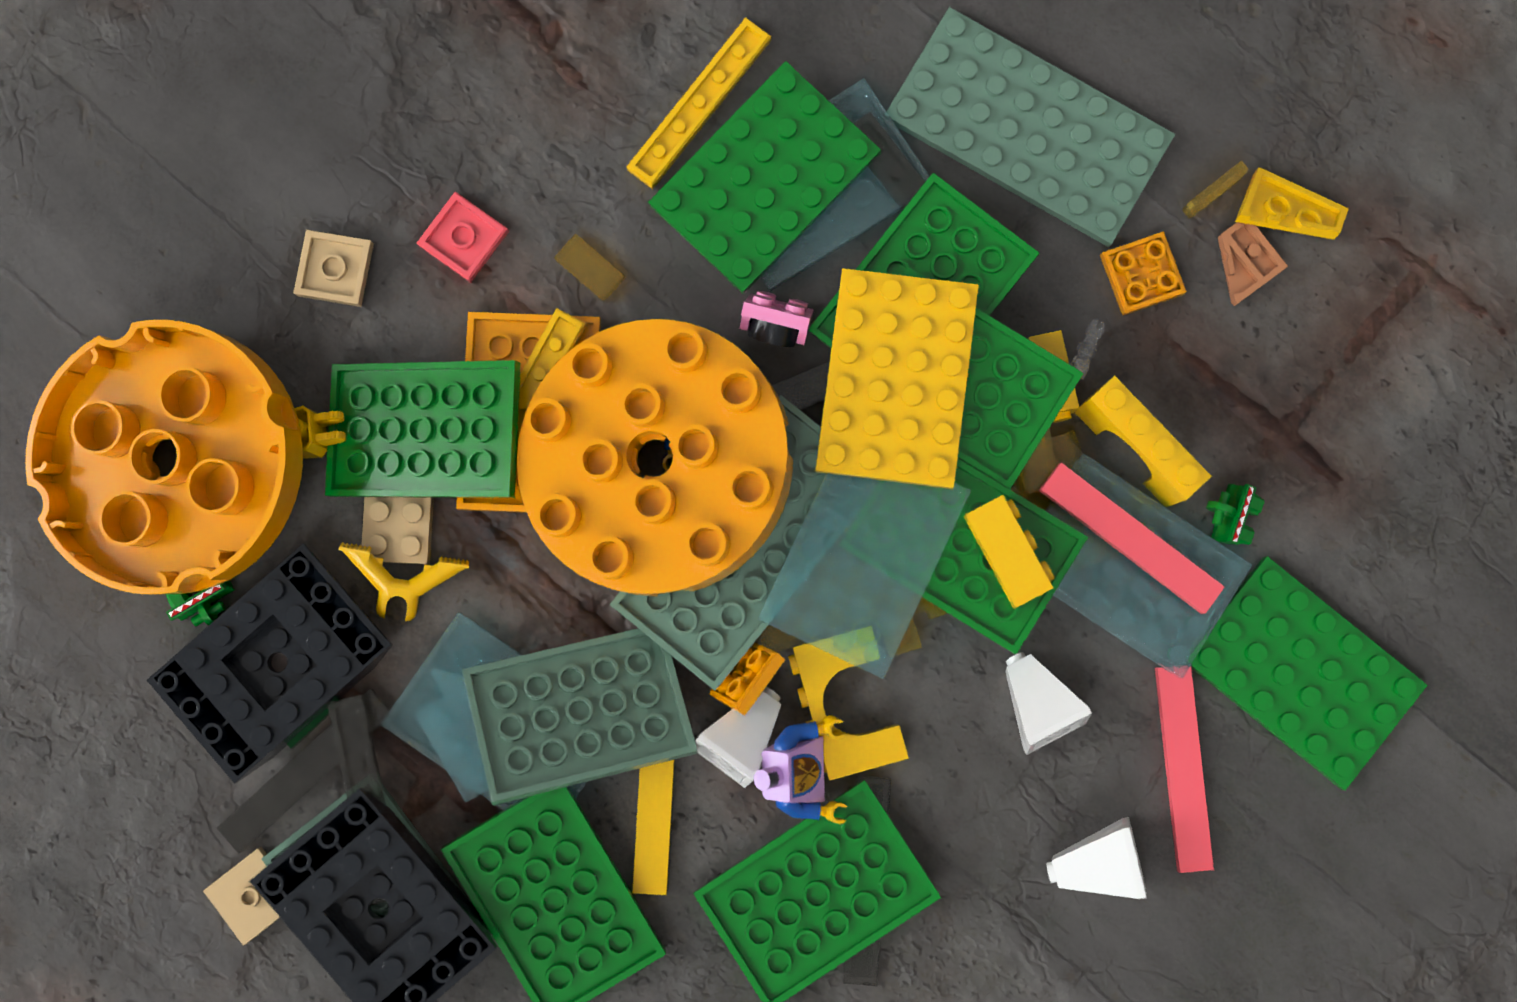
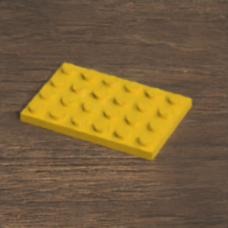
(897, 378)

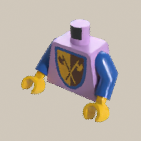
(795, 771)

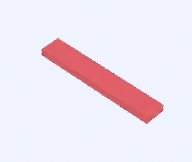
(1131, 538)
(1184, 771)

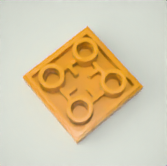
(1143, 273)
(748, 678)

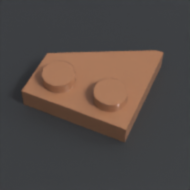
(1247, 260)

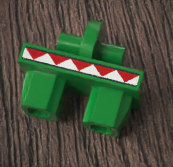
(1232, 512)
(187, 605)

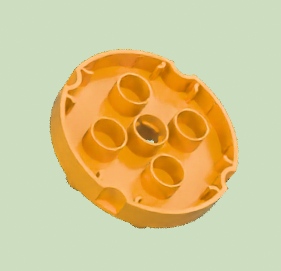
(584, 445)
(97, 470)

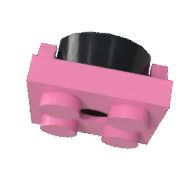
(775, 320)

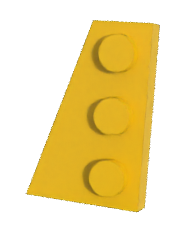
(1289, 207)

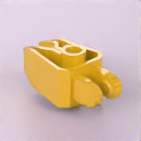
(314, 433)

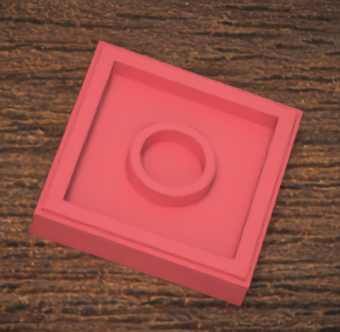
(462, 237)

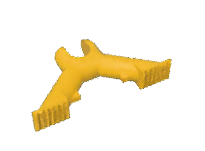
(388, 587)

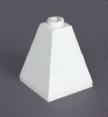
(1042, 703)
(738, 740)
(1101, 863)

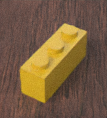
(1009, 551)

